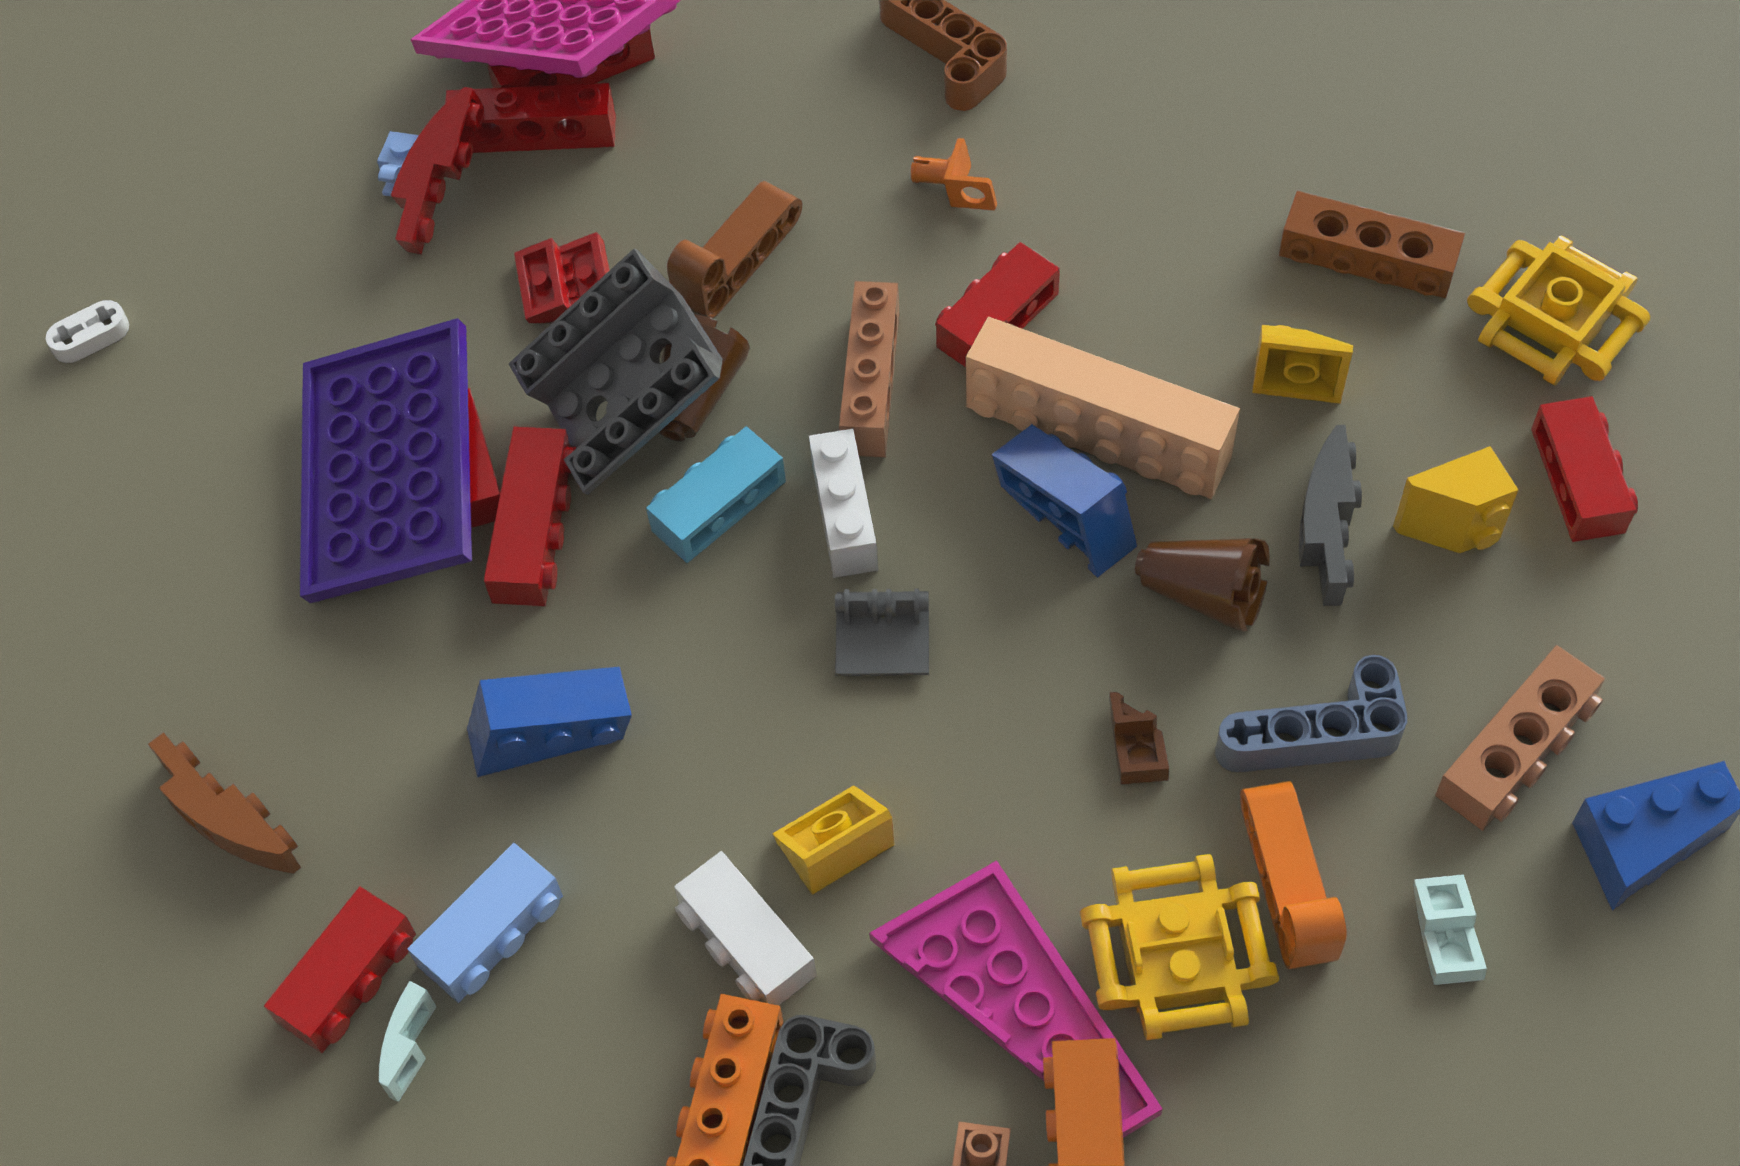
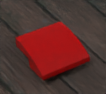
(557, 275)

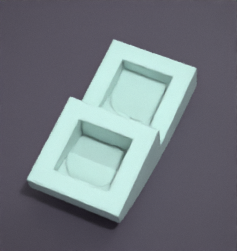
(1448, 929)
(400, 1053)

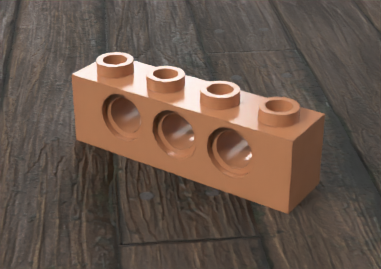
(870, 365)
(1557, 681)

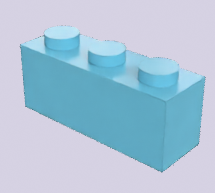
(716, 494)

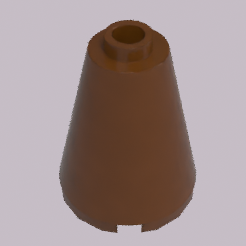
(734, 352)
(1209, 576)

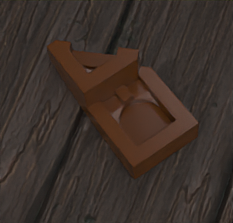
(1137, 743)

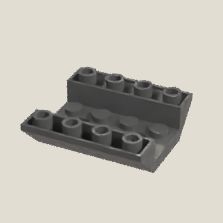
(610, 353)

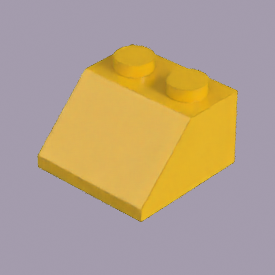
(1458, 503)

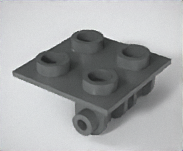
(882, 633)

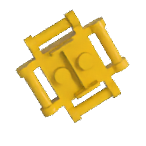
(1559, 305)
(1178, 948)

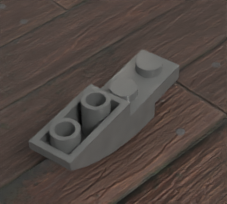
(1327, 515)

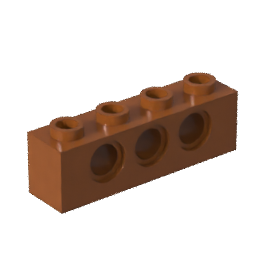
(1371, 244)

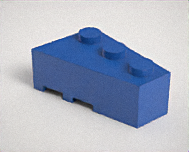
(1070, 493)
(545, 716)
(1654, 825)

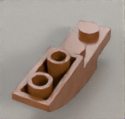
(222, 815)

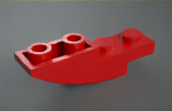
(437, 153)

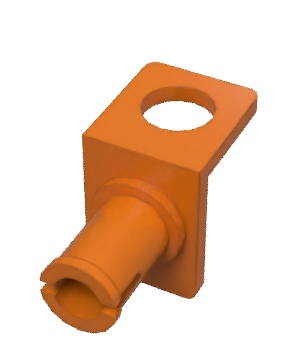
(954, 174)

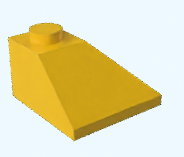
(1301, 364)

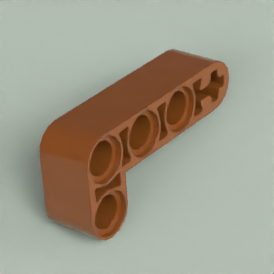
(971, 50)
(719, 269)

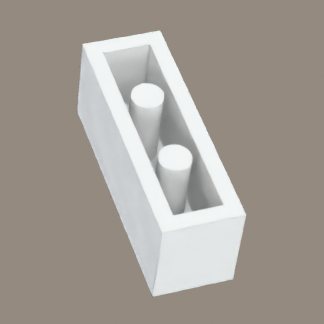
(843, 503)
(743, 932)

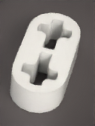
(87, 331)

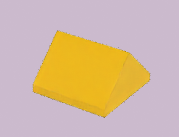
(836, 837)

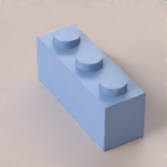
(486, 923)

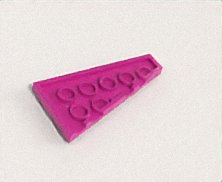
(1005, 976)

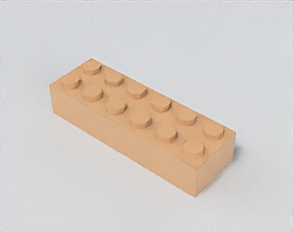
(1101, 407)

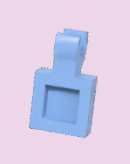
(392, 158)

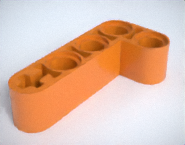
(1304, 920)

